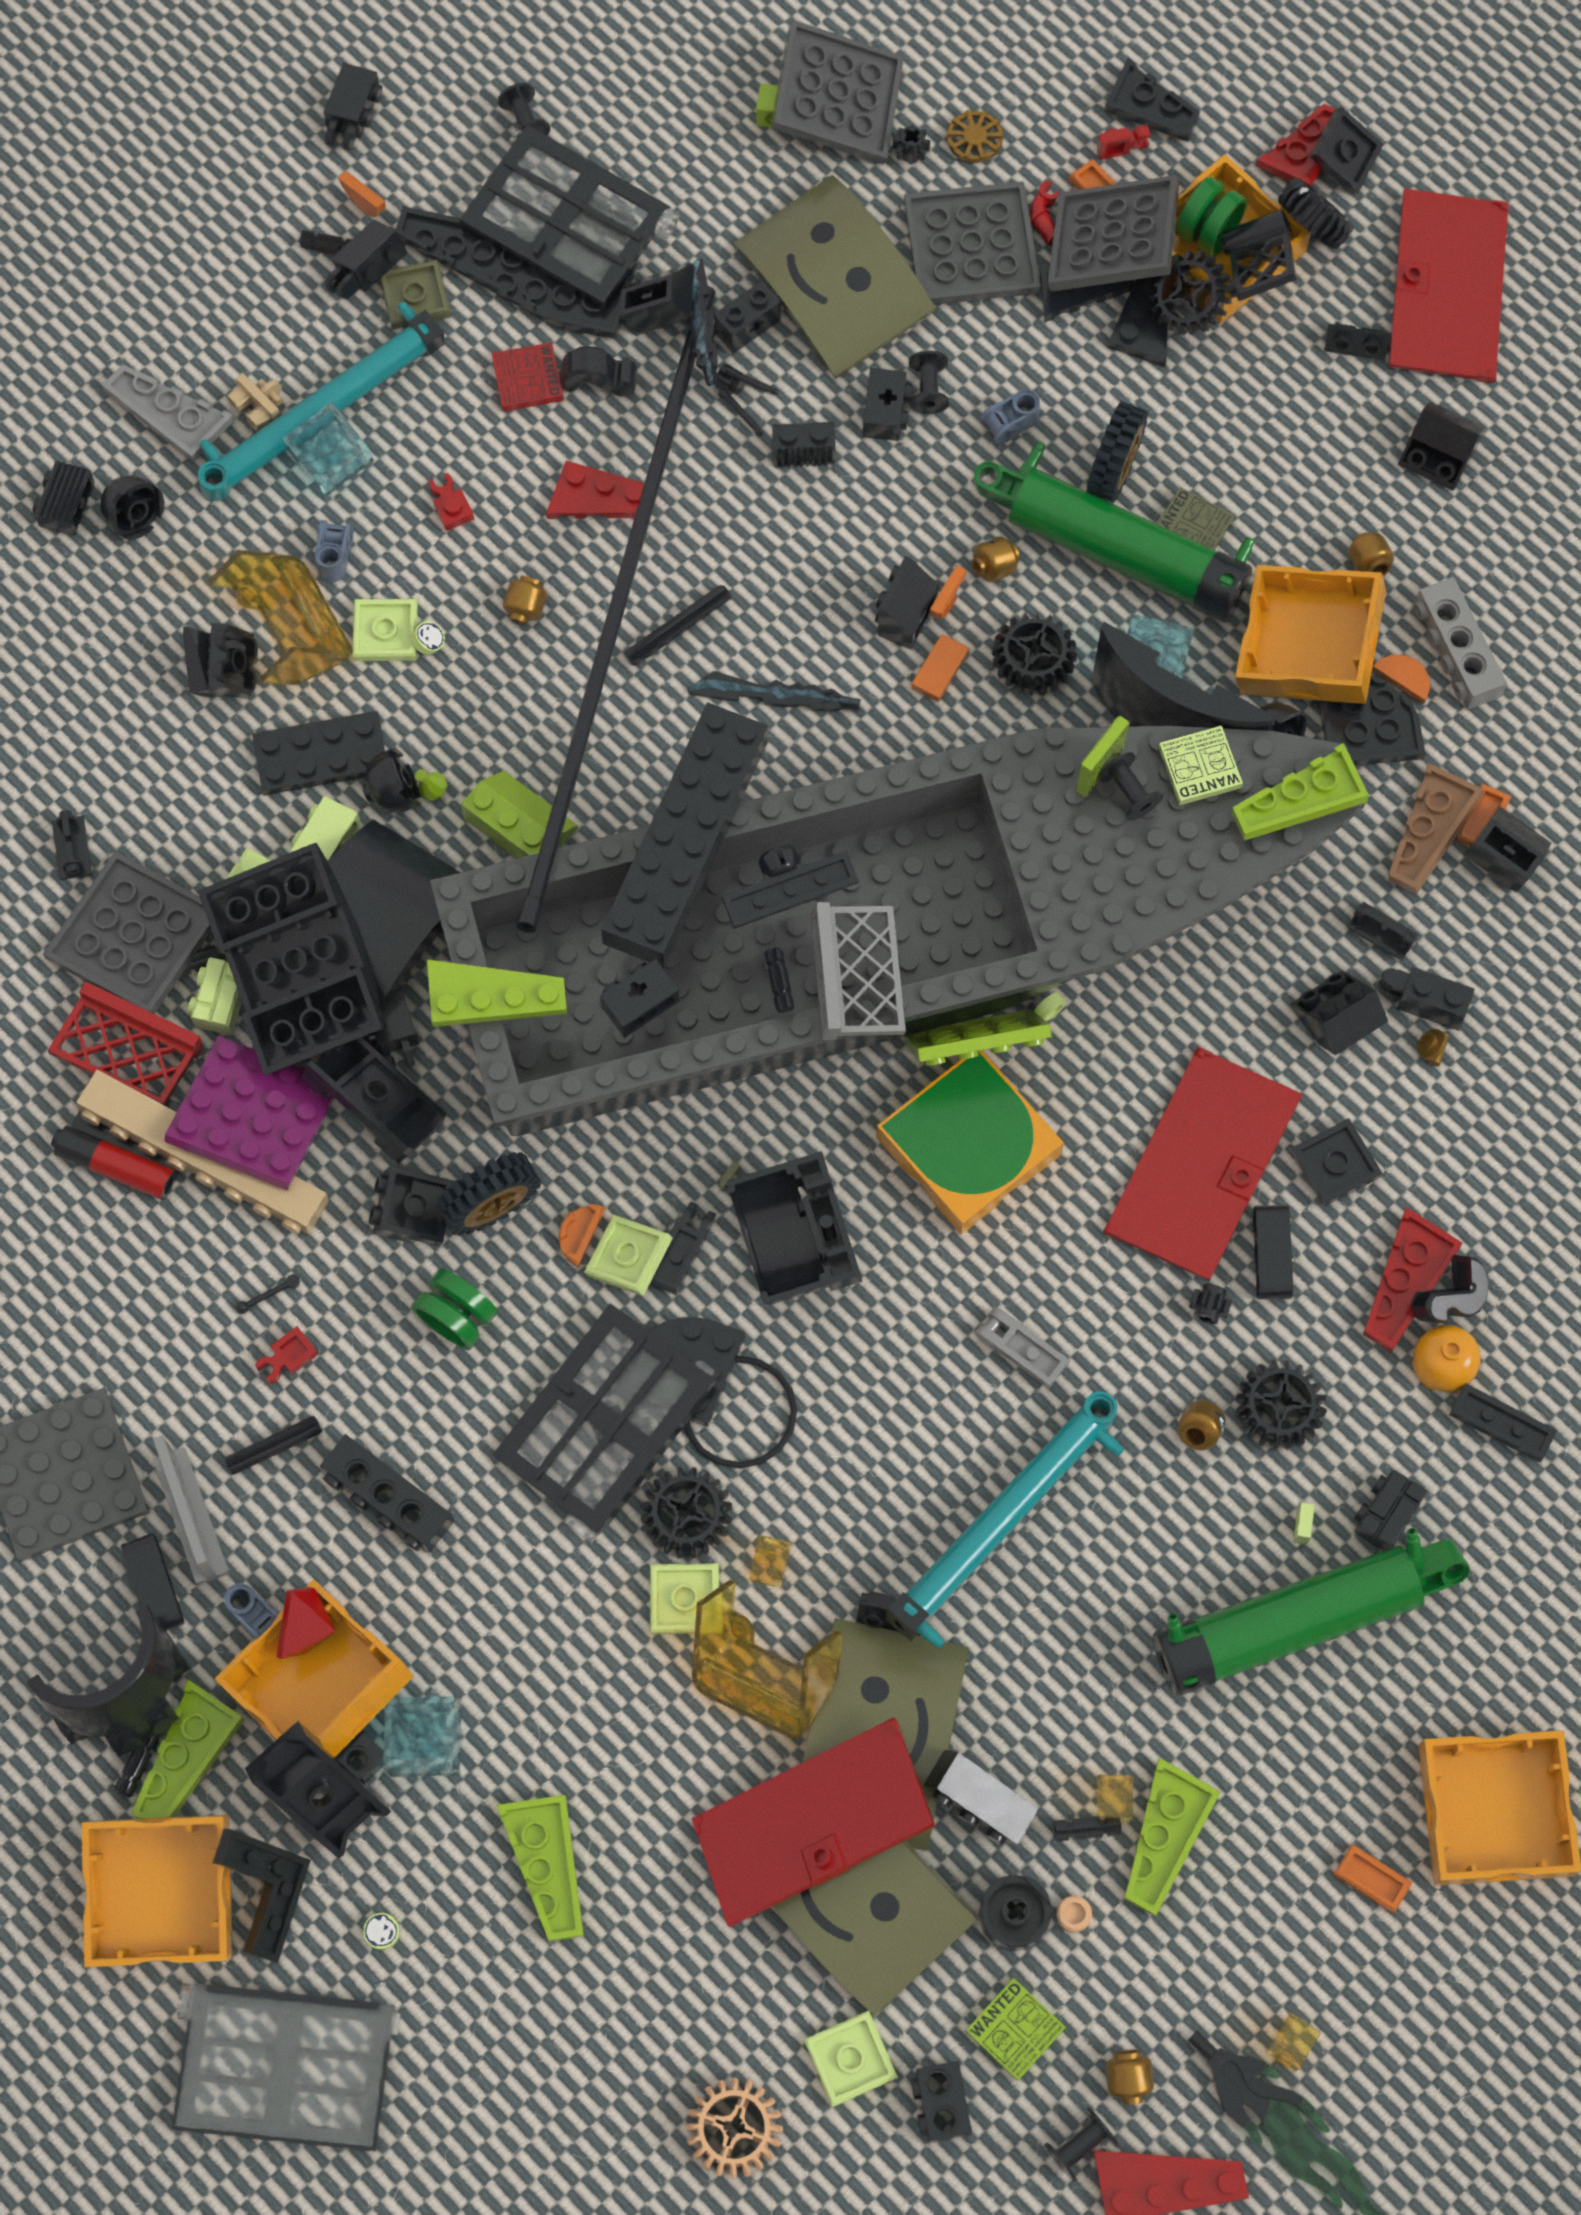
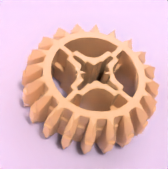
(705, 2117)

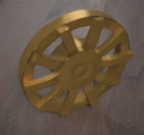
(975, 136)

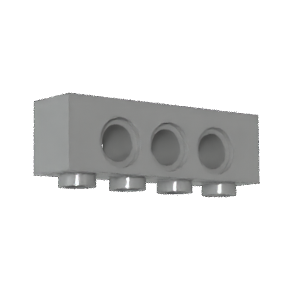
(1448, 600)

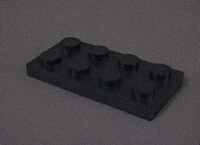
(317, 752)

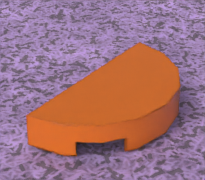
(361, 195)
(946, 598)
(1404, 674)
(578, 1230)

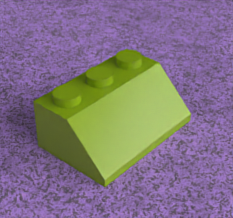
(511, 815)

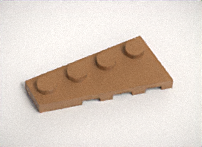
(1437, 817)

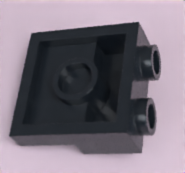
(409, 1206)

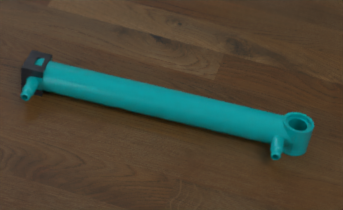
(419, 338)
(914, 1608)

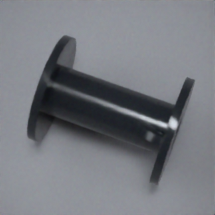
(517, 99)
(928, 364)
(1130, 786)
(1081, 2144)

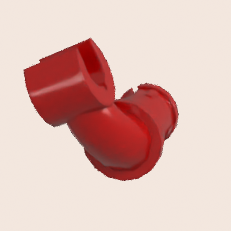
(1040, 214)

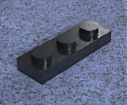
(1503, 1422)

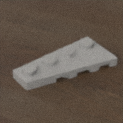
(167, 410)

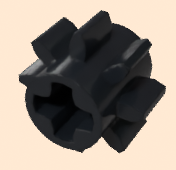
(911, 144)
(1210, 1304)

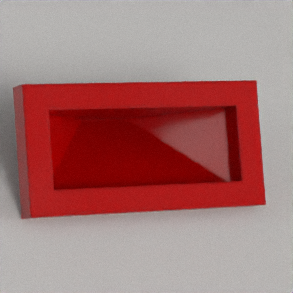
(303, 1623)

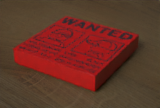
(527, 377)

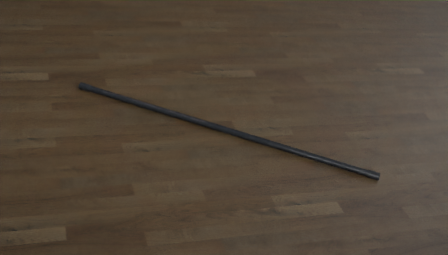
(533, 903)

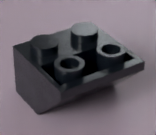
(658, 299)
(1441, 445)
(905, 604)
(1508, 849)
(1340, 1011)

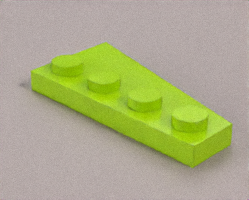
(1316, 791)
(489, 994)
(186, 1753)
(1170, 1827)
(545, 1854)

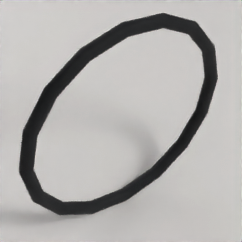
(791, 1424)

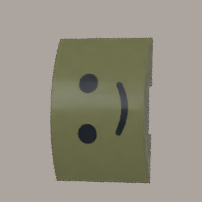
(836, 275)
(889, 1678)
(878, 1923)

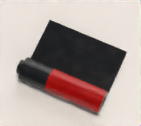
(113, 1158)

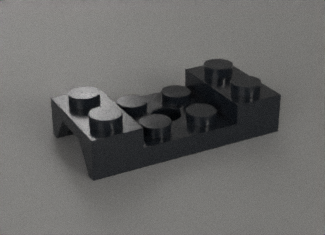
(399, 1118)
(298, 1768)

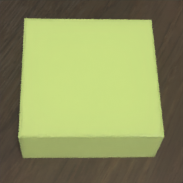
(1303, 1523)

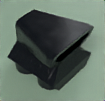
(220, 661)

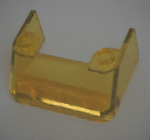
(293, 610)
(754, 1680)

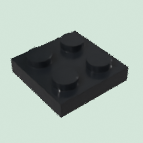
(1346, 150)
(1336, 1162)

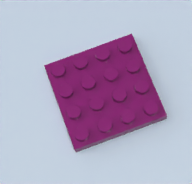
(249, 1118)

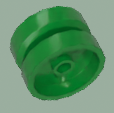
(1210, 214)
(454, 1309)

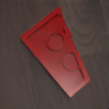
(1292, 154)
(593, 492)

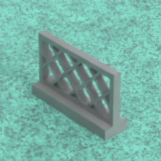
(830, 978)
(189, 1512)

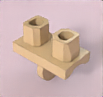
(261, 400)

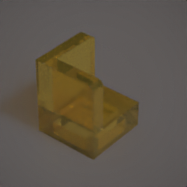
(770, 1561)
(1114, 1796)
(1293, 2042)

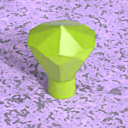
(431, 784)

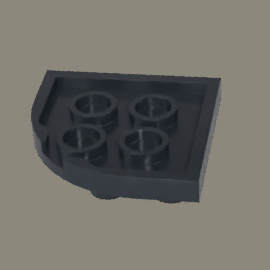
(1376, 731)
(704, 1341)

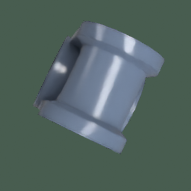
(1008, 420)
(333, 544)
(256, 1616)

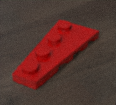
(1414, 1264)
(1165, 2183)

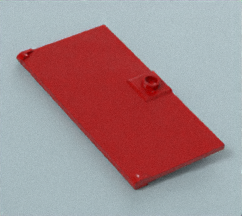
(1449, 285)
(1203, 1164)
(812, 1822)

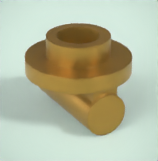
(1432, 1046)

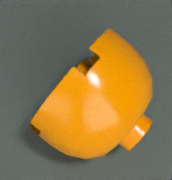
(1446, 1358)

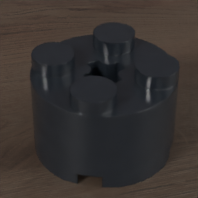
(1015, 1892)

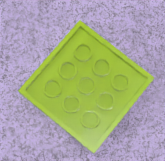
(979, 1034)

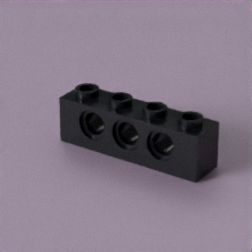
(351, 1456)

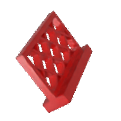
(137, 1020)

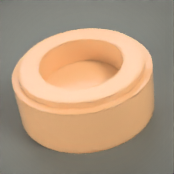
(1074, 1914)

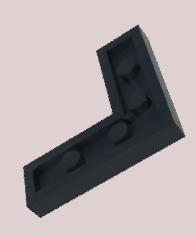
(283, 1881)

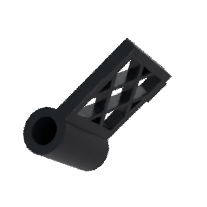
(1256, 240)

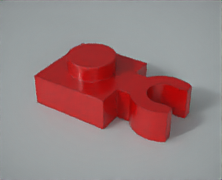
(1119, 141)
(451, 506)
(290, 1352)

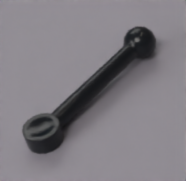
(292, 1282)

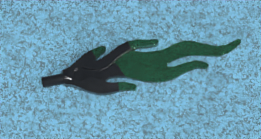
(1279, 2113)

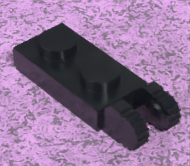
(682, 1250)

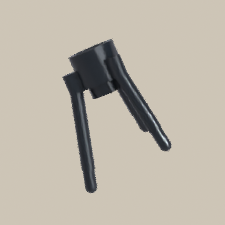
(734, 381)

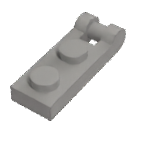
(1023, 1347)

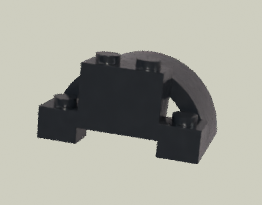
(794, 1240)
(130, 1707)

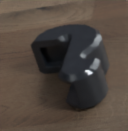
(599, 369)
(1463, 1300)

